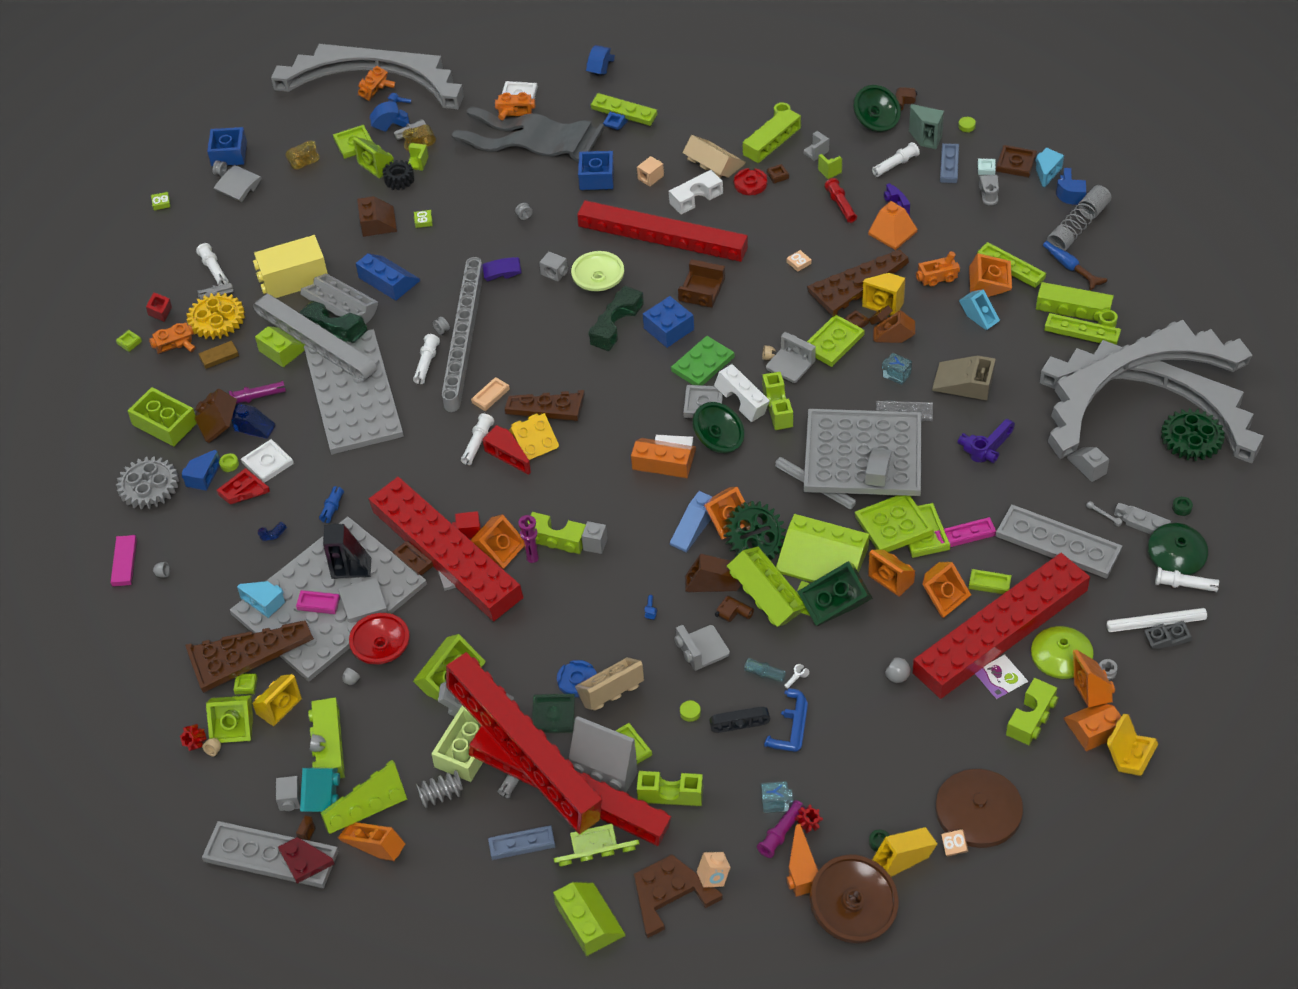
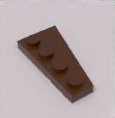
(560, 406)

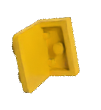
(534, 436)
(1128, 749)

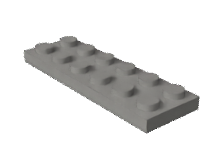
(1053, 537)
(258, 852)

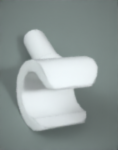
(797, 674)

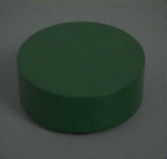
(1182, 506)
(876, 838)

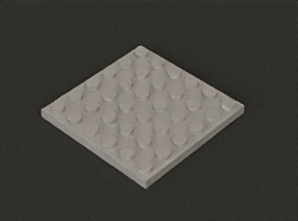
(841, 447)

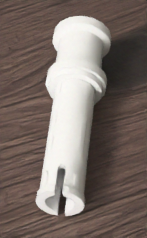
(901, 156)
(210, 259)
(427, 352)
(479, 432)
(1177, 579)

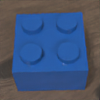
(227, 146)
(596, 170)
(668, 321)

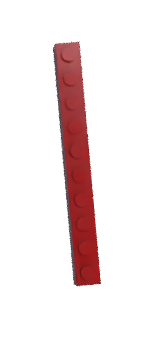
(663, 231)
(616, 806)

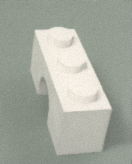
(706, 185)
(752, 400)

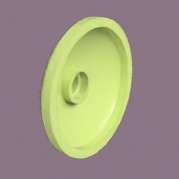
(597, 271)

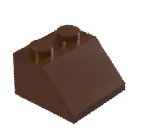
(376, 216)
(215, 414)

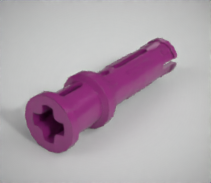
(247, 394)
(529, 534)
(776, 835)

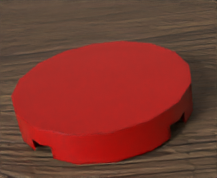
(750, 181)

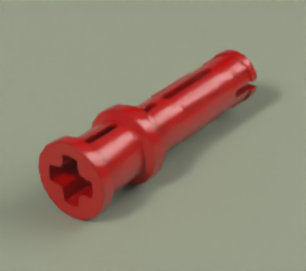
(838, 195)

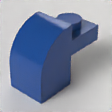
(599, 59)
(386, 114)
(1070, 190)

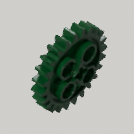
(1192, 434)
(748, 516)

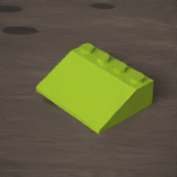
(819, 547)

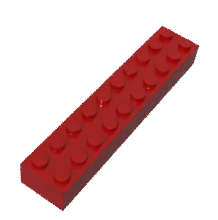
(447, 548)
(1000, 625)
(524, 742)

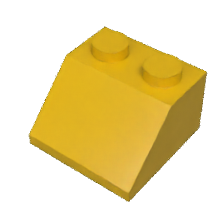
(884, 291)
(277, 699)

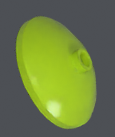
(1056, 658)

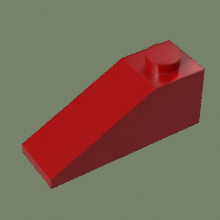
(503, 445)

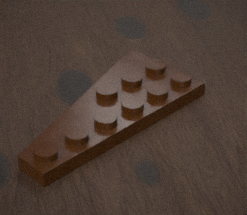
(846, 286)
(239, 653)

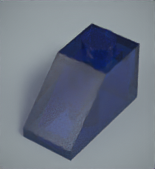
(251, 421)

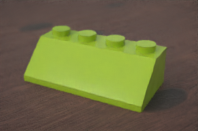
(766, 586)

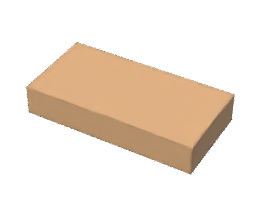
(490, 394)

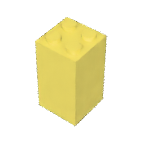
(289, 266)

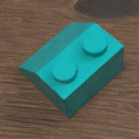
(318, 788)

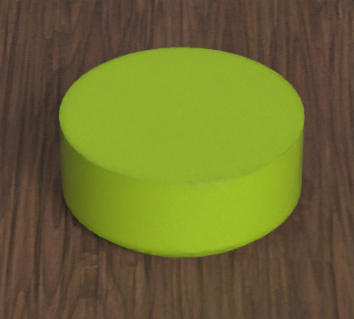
(967, 124)
(229, 462)
(690, 711)

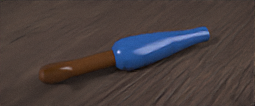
(1072, 264)

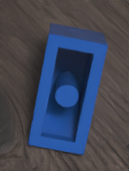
(201, 470)

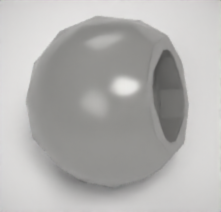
(898, 670)

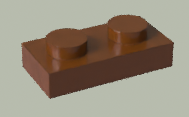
(413, 558)

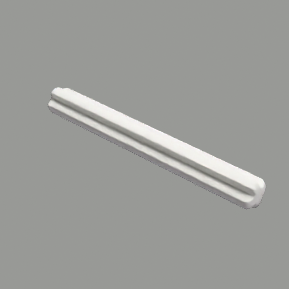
(1156, 619)

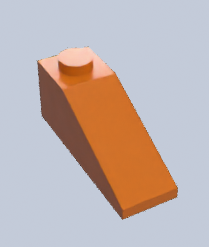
(374, 840)
(802, 865)

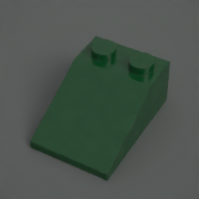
(835, 594)

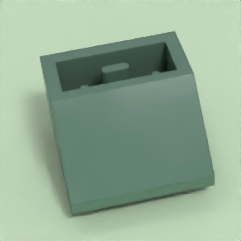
(926, 125)

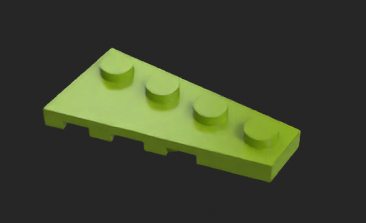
(371, 797)

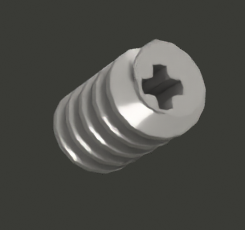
(440, 789)

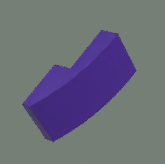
(895, 195)
(502, 267)

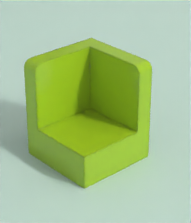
(418, 156)
(830, 167)

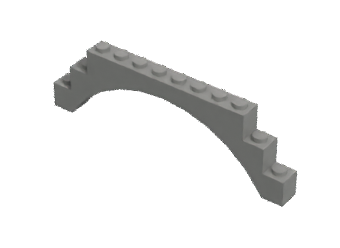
(333, 59)
(1170, 343)
(1209, 395)

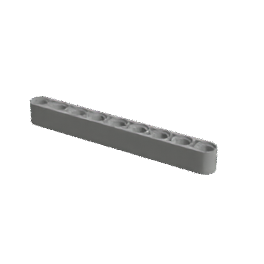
(315, 337)

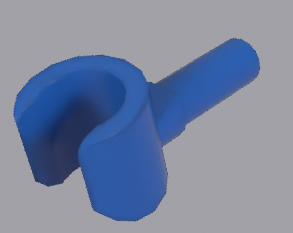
(393, 97)
(650, 612)

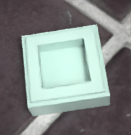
(986, 166)

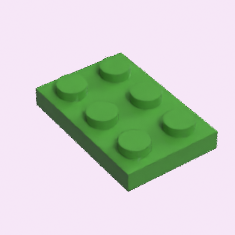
(702, 361)

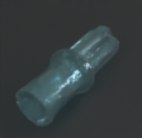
(764, 669)

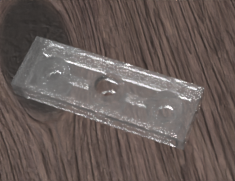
(924, 407)

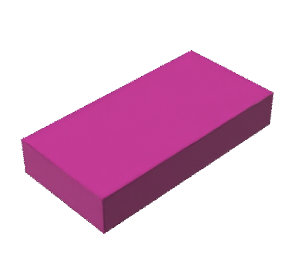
(318, 602)

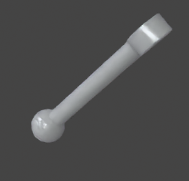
(1117, 521)

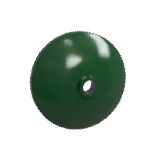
(880, 102)
(718, 427)
(1171, 555)

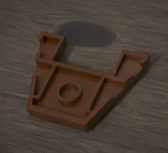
(665, 883)

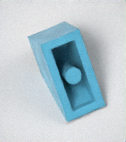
(1048, 165)
(979, 309)
(262, 596)

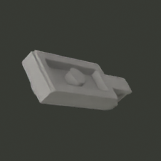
(1139, 518)

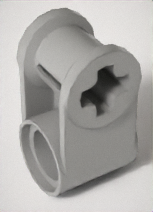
(989, 189)

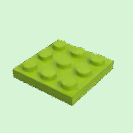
(894, 523)

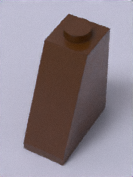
(710, 575)

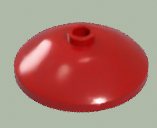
(376, 631)

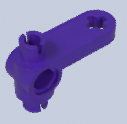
(985, 448)

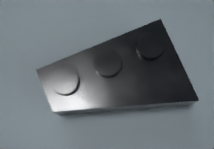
(344, 553)

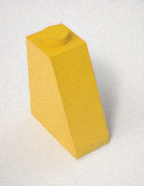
(904, 850)

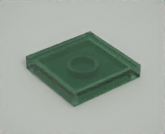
(554, 712)

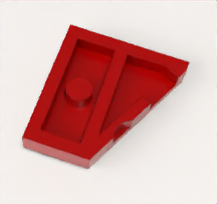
(242, 487)

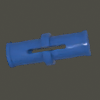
(331, 504)

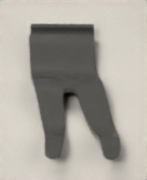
(538, 134)

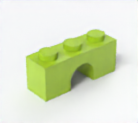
(778, 406)
(565, 539)
(1026, 725)
(656, 790)

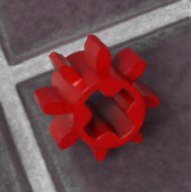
(193, 737)
(813, 816)

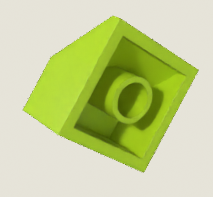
(371, 156)
(278, 345)
(230, 718)

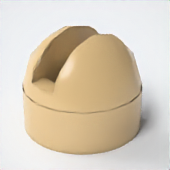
(767, 352)
(212, 746)

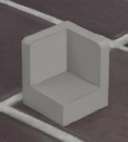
(819, 146)

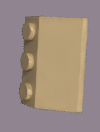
(712, 157)
(610, 683)

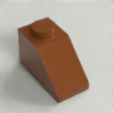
(895, 329)

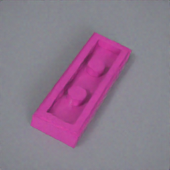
(968, 532)
(123, 560)

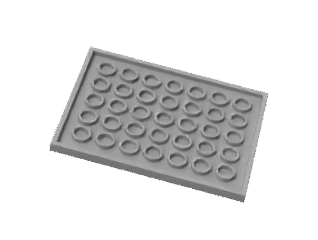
(330, 631)

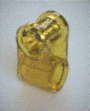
(419, 135)
(301, 155)

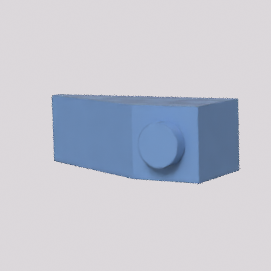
(692, 523)

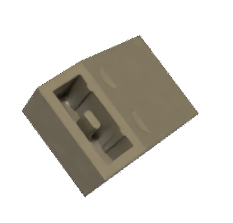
(966, 377)

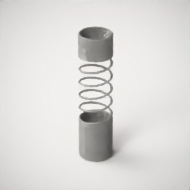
(1089, 207)

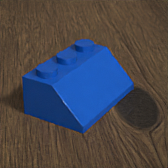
(385, 275)

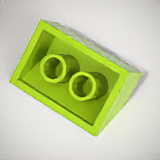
(434, 671)
(587, 916)

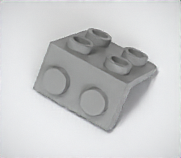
(793, 358)
(701, 646)

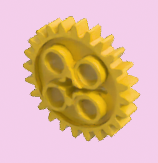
(215, 315)

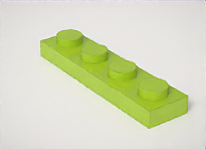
(630, 110)
(1019, 268)
(1081, 329)

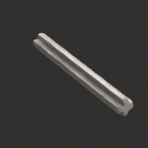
(798, 473)

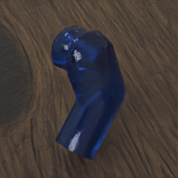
(272, 534)

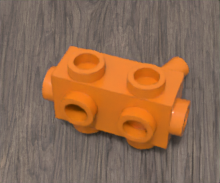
(373, 82)
(514, 104)
(938, 270)
(176, 336)

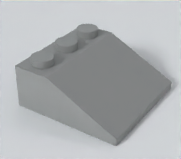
(603, 754)

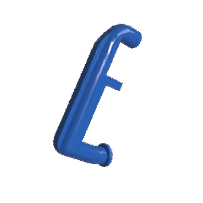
(799, 717)

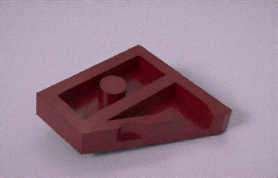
(304, 859)

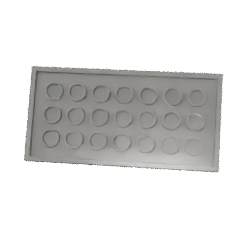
(352, 409)

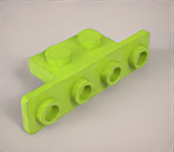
(592, 842)

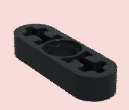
(739, 719)

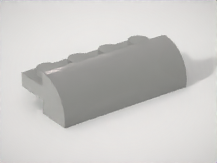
(340, 297)

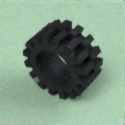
(396, 168)

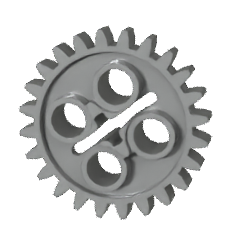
(147, 482)

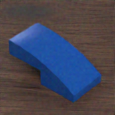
(615, 120)

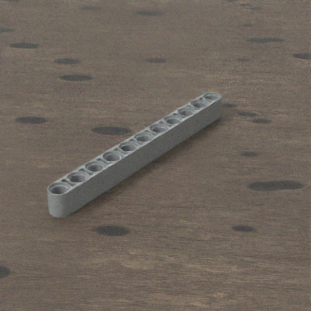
(462, 335)

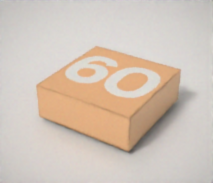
(798, 260)
(954, 842)

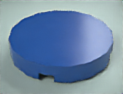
(573, 674)

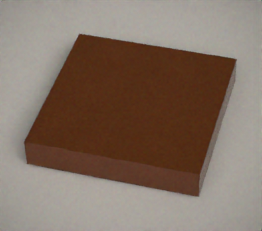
(1016, 161)

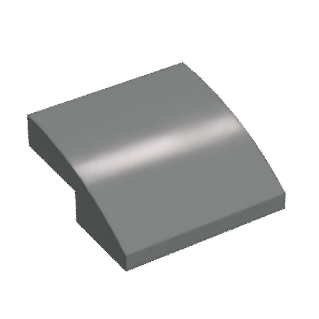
(237, 183)

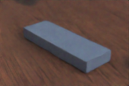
(949, 163)
(521, 842)

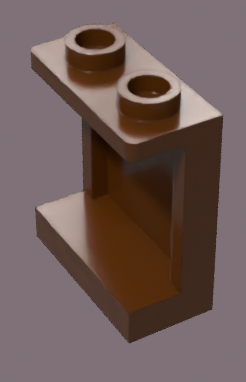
(702, 283)

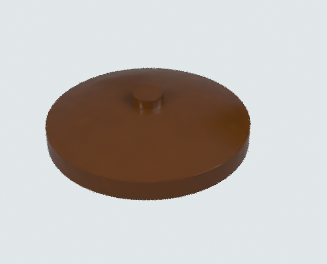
(981, 805)
(854, 899)

